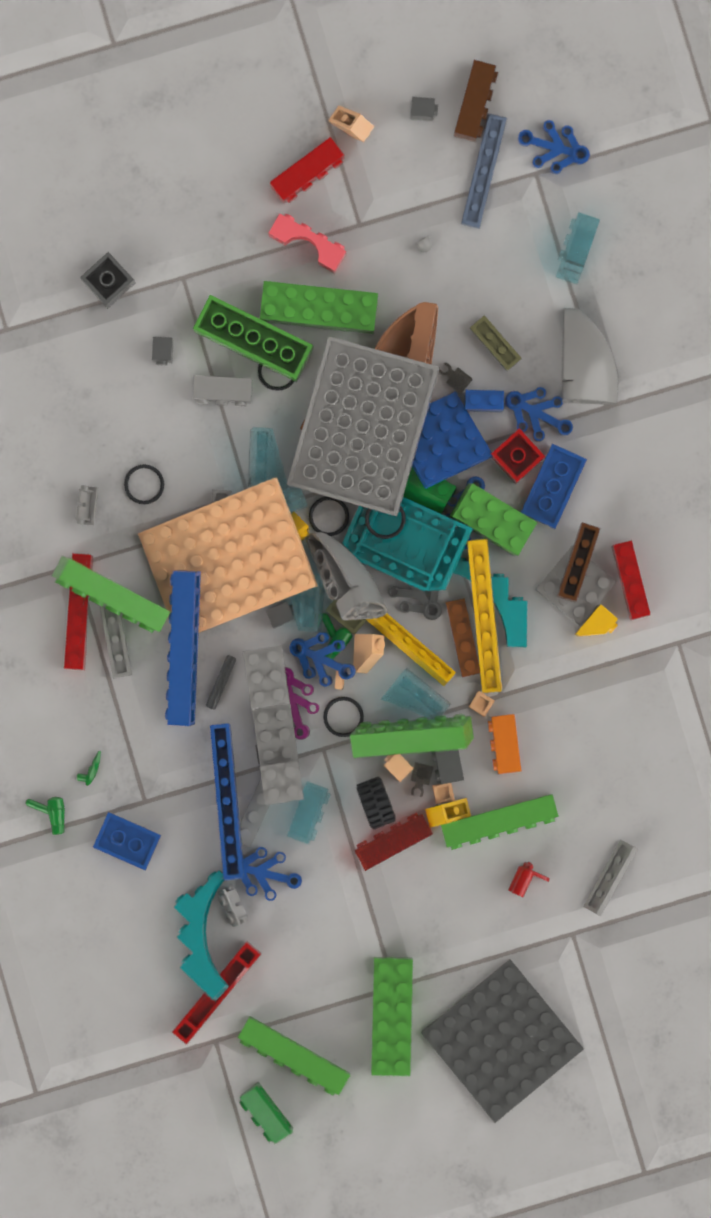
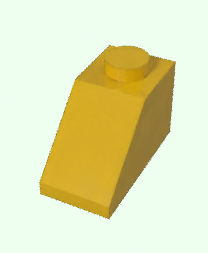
(598, 623)
(448, 812)

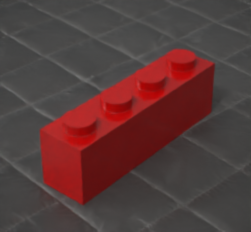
(307, 170)
(630, 580)

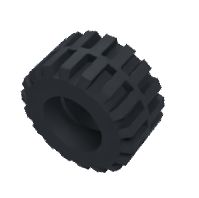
(376, 803)

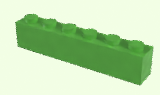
(500, 820)
(293, 1055)

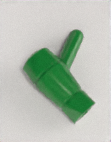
(341, 634)
(54, 809)

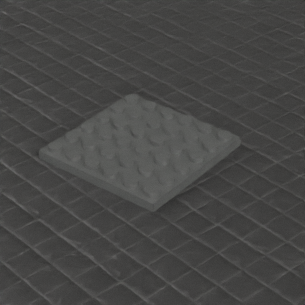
(502, 1040)

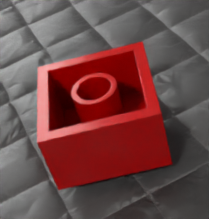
(517, 456)

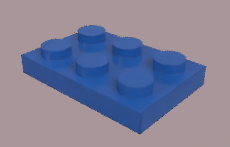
(127, 841)

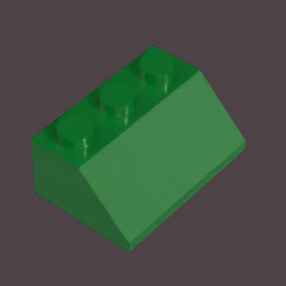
(435, 497)
(266, 1113)

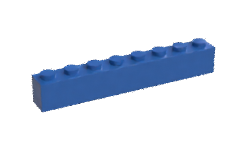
(183, 647)
(227, 801)

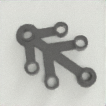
(419, 594)

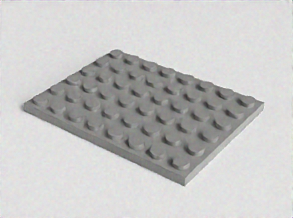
(363, 426)

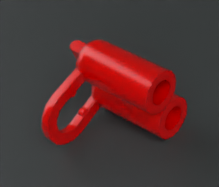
(523, 878)

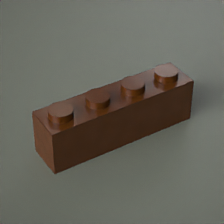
(475, 100)
(578, 562)

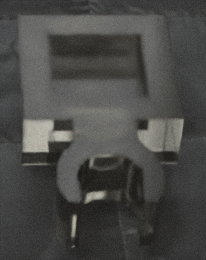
(457, 380)
(421, 775)

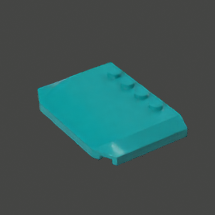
(419, 555)

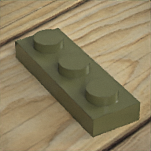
(495, 343)

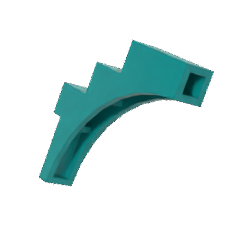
(511, 611)
(193, 936)

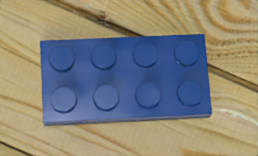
(553, 486)

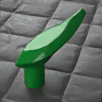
(89, 777)

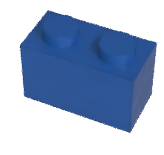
(484, 401)

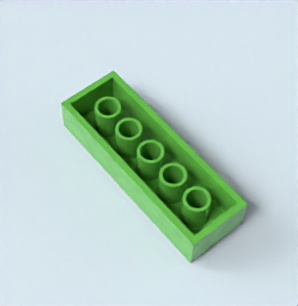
(319, 307)
(253, 338)
(107, 592)
(412, 736)
(392, 1016)

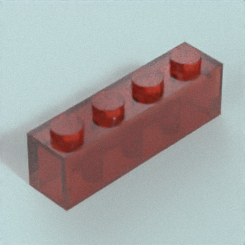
(393, 842)

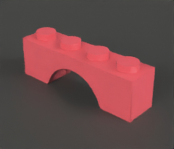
(286, 230)

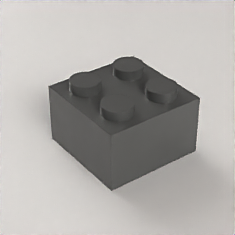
(107, 280)

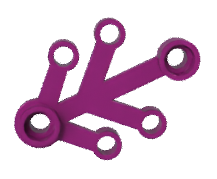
(296, 699)

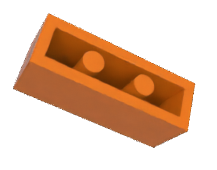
(505, 744)

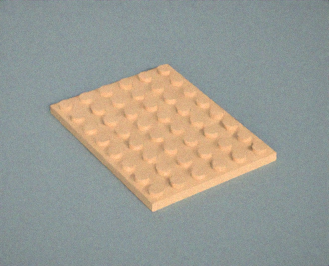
(241, 547)

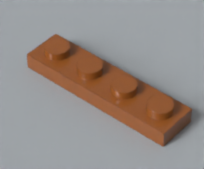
(463, 637)

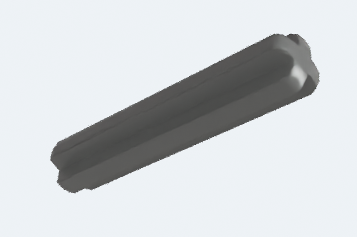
(221, 682)

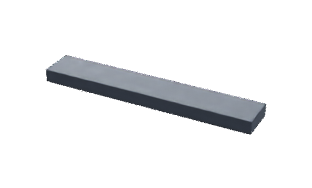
(484, 171)

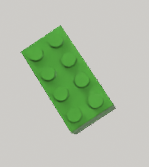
(493, 519)

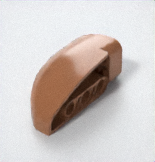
(412, 334)

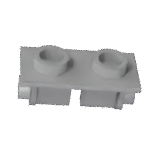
(86, 514)
(228, 898)

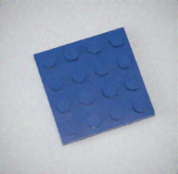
(448, 442)

